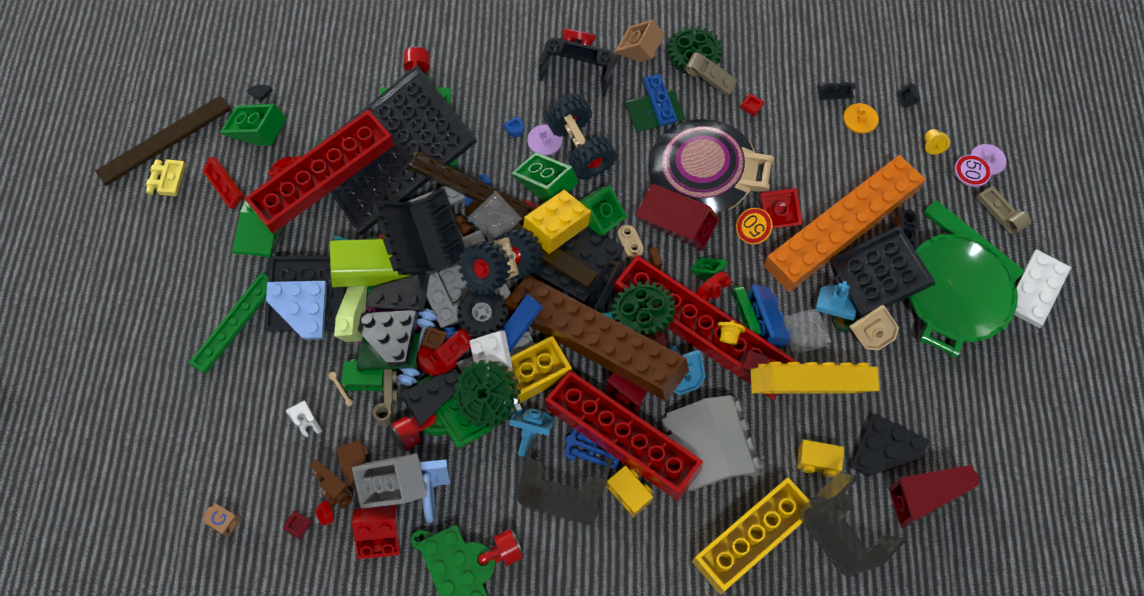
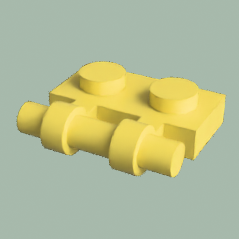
(170, 179)

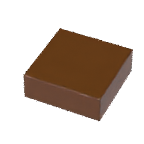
(654, 258)
(434, 338)

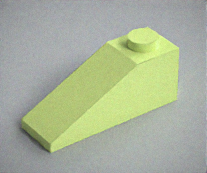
(349, 314)

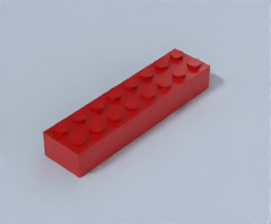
(319, 171)
(624, 435)

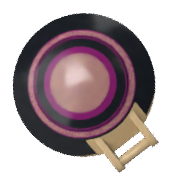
(708, 163)

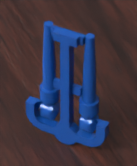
(571, 441)

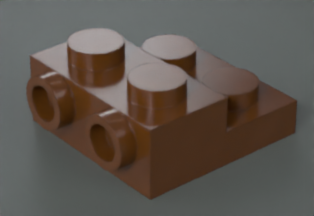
(333, 488)

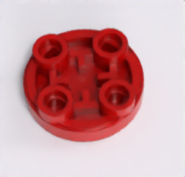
(572, 35)
(714, 285)

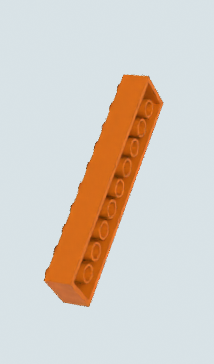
(843, 223)

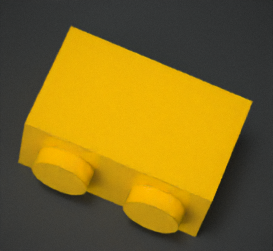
(820, 458)
(630, 491)

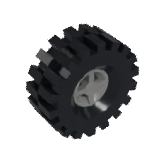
(486, 305)

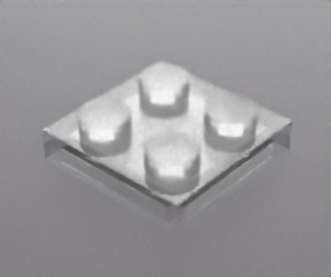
(495, 217)
(806, 331)

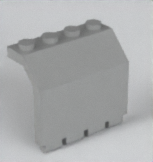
(718, 436)

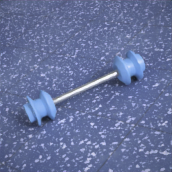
(427, 317)

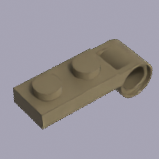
(710, 72)
(1003, 211)
(390, 397)

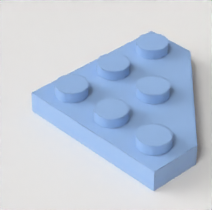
(300, 305)

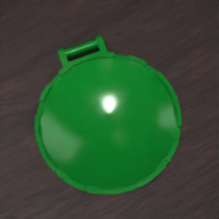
(971, 292)

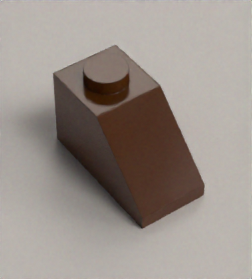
(351, 456)

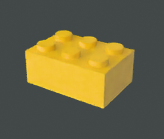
(557, 221)
(539, 368)

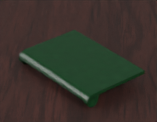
(641, 106)
(371, 360)

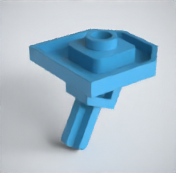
(836, 301)
(696, 372)
(531, 423)

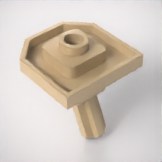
(875, 329)

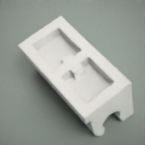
(303, 417)

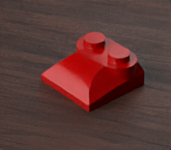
(782, 207)

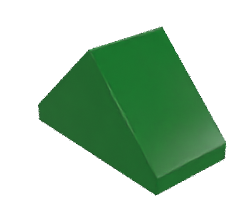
(708, 267)

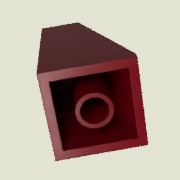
(678, 216)
(627, 393)
(927, 492)

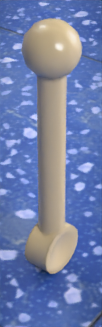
(333, 376)

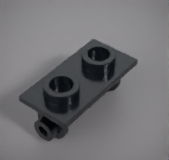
(832, 91)

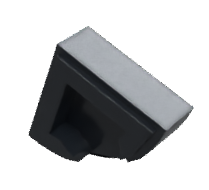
(259, 91)

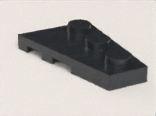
(400, 294)
(428, 397)

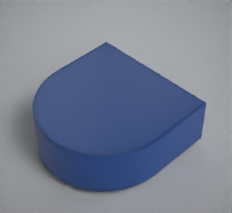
(514, 127)

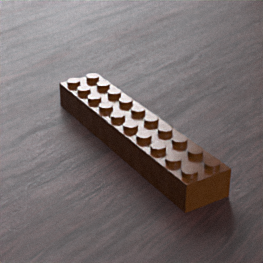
(602, 339)

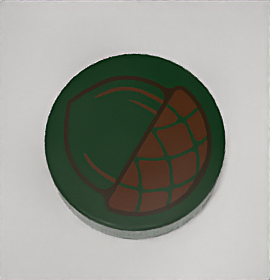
(842, 324)

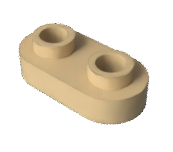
(630, 241)

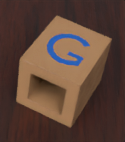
(220, 520)

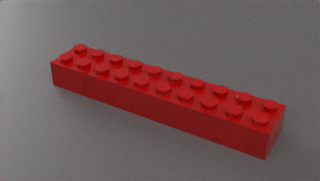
(698, 322)

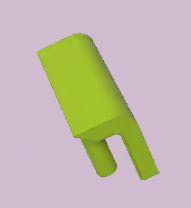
(361, 263)

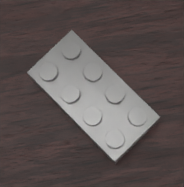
(389, 481)

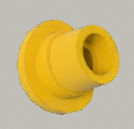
(936, 142)
(730, 332)

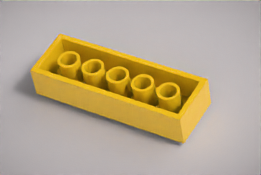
(814, 378)
(752, 536)

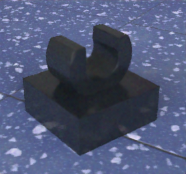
(909, 95)

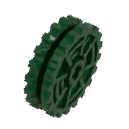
(485, 408)

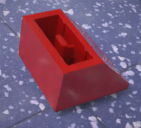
(376, 532)

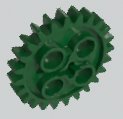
(692, 41)
(645, 308)

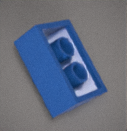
(769, 316)

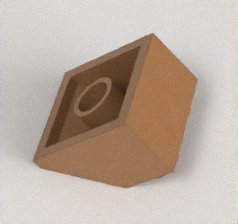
(641, 41)

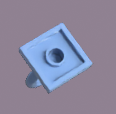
(433, 474)

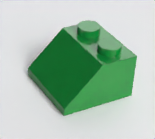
(604, 208)

